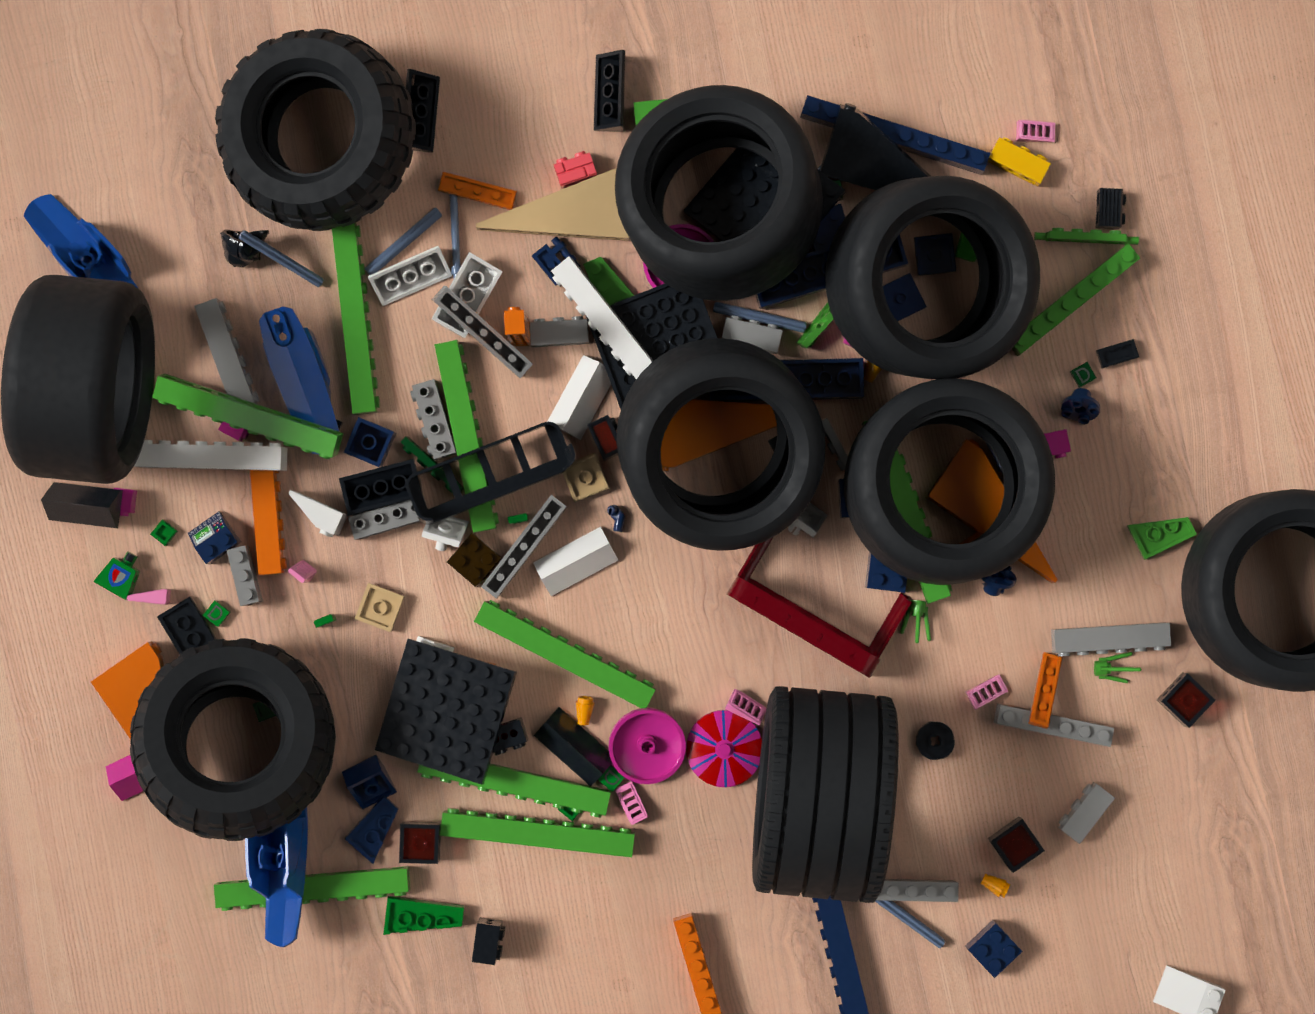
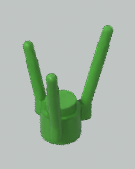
(917, 608)
(1102, 668)

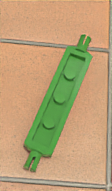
(1093, 236)

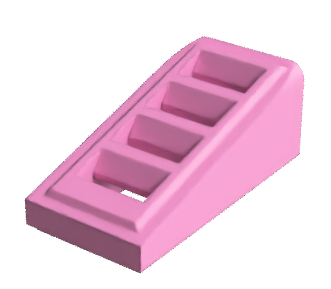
(1028, 138)
(302, 571)
(158, 596)
(970, 693)
(743, 698)
(643, 815)

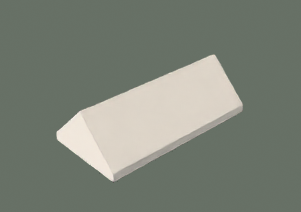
(410, 275)
(473, 286)
(581, 397)
(575, 561)

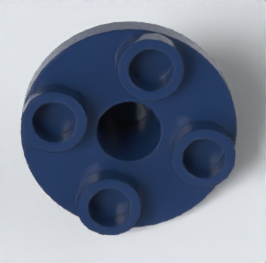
(1080, 406)
(996, 583)

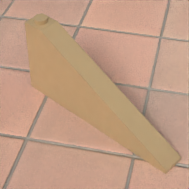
(575, 211)

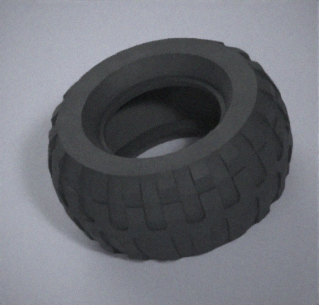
(265, 89)
(216, 673)

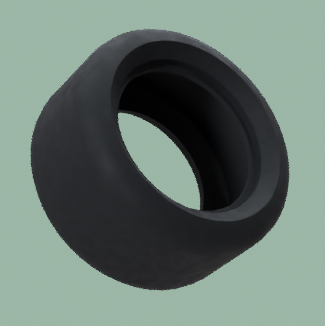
(702, 122)
(1006, 277)
(78, 379)
(1025, 468)
(762, 506)
(1210, 589)

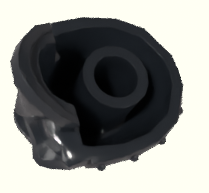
(238, 252)

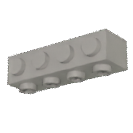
(434, 419)
(383, 519)

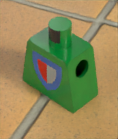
(119, 576)

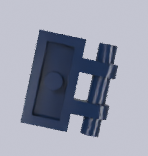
(547, 258)

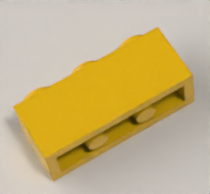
(1019, 161)

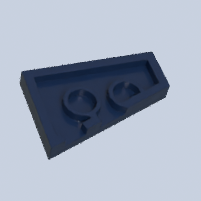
(372, 829)

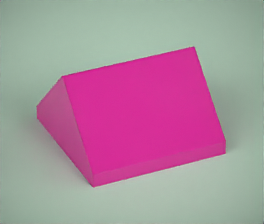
(123, 778)

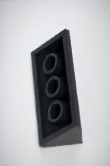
(609, 91)
(424, 108)
(378, 487)
(83, 504)
(574, 746)

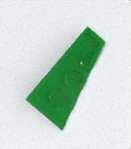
(414, 914)

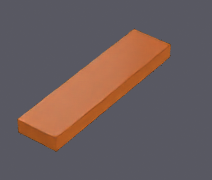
(477, 191)
(1045, 690)

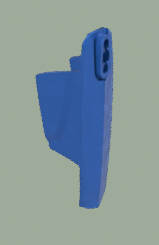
(75, 243)
(298, 368)
(278, 873)

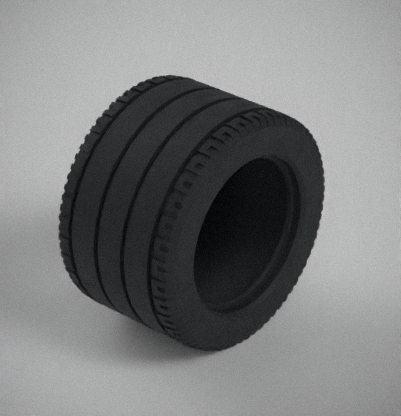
(825, 794)

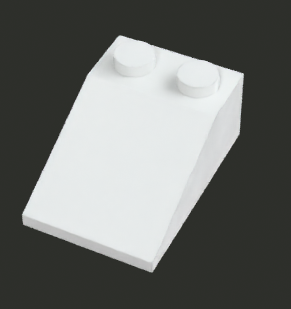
(324, 517)
(1188, 993)

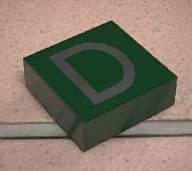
(1083, 374)

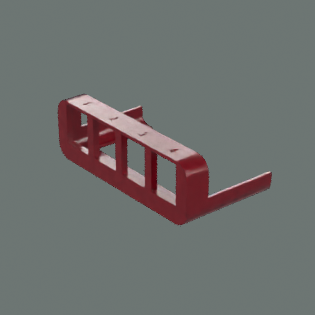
(810, 627)

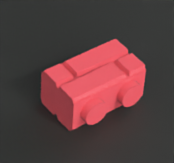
(575, 169)

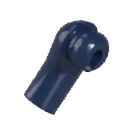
(618, 516)

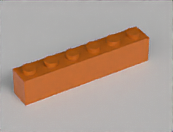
(517, 327)
(268, 522)
(697, 964)

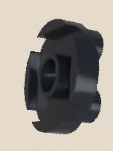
(937, 751)

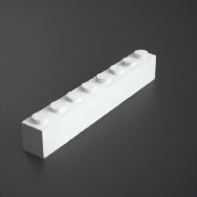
(601, 317)
(213, 456)

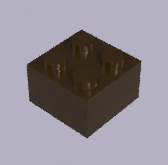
(474, 560)

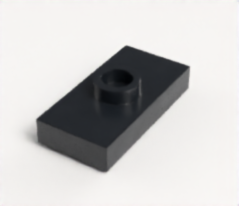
(1117, 353)

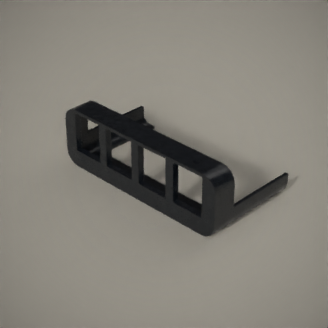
(495, 490)

